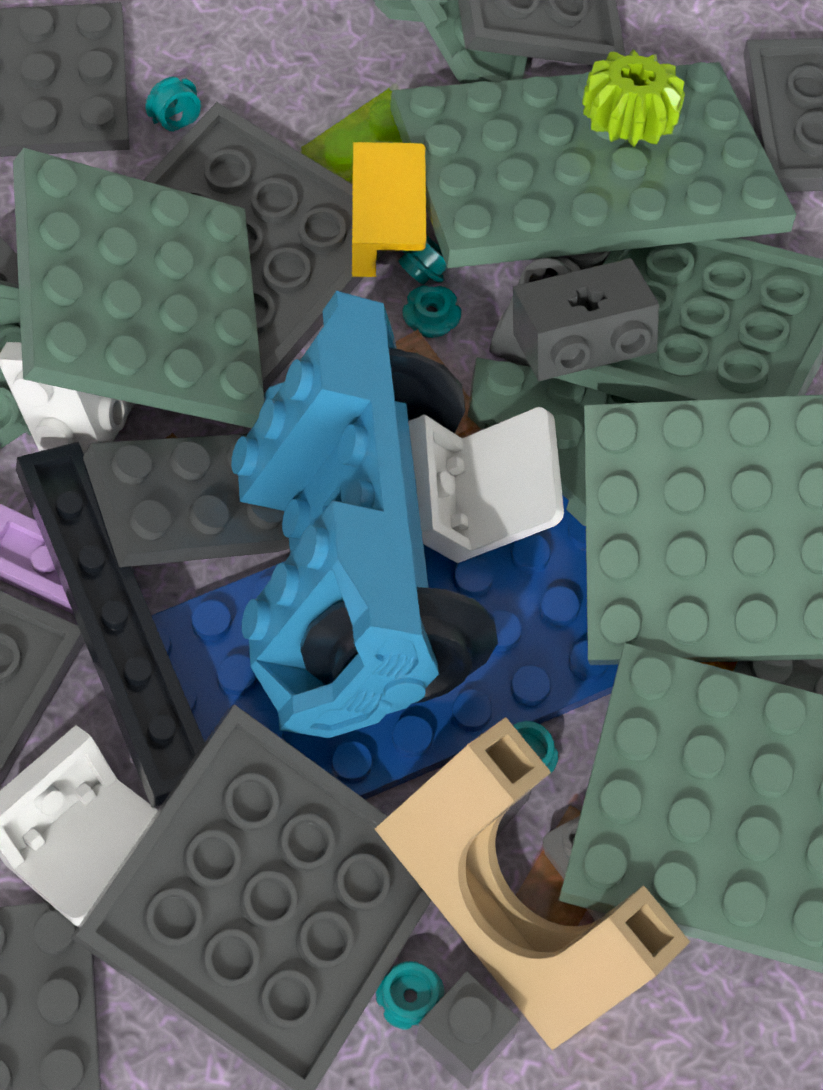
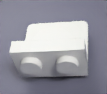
(60, 414)
(486, 485)
(69, 824)

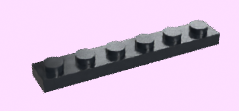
(112, 619)

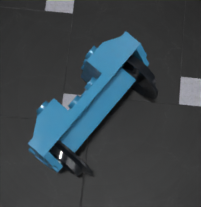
(350, 611)

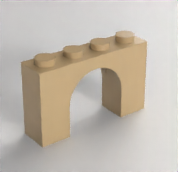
(549, 970)

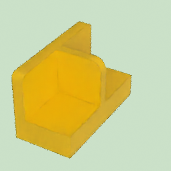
(387, 201)

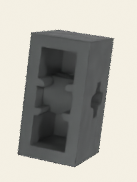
(585, 319)

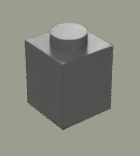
(467, 1030)

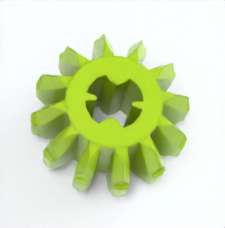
(633, 97)

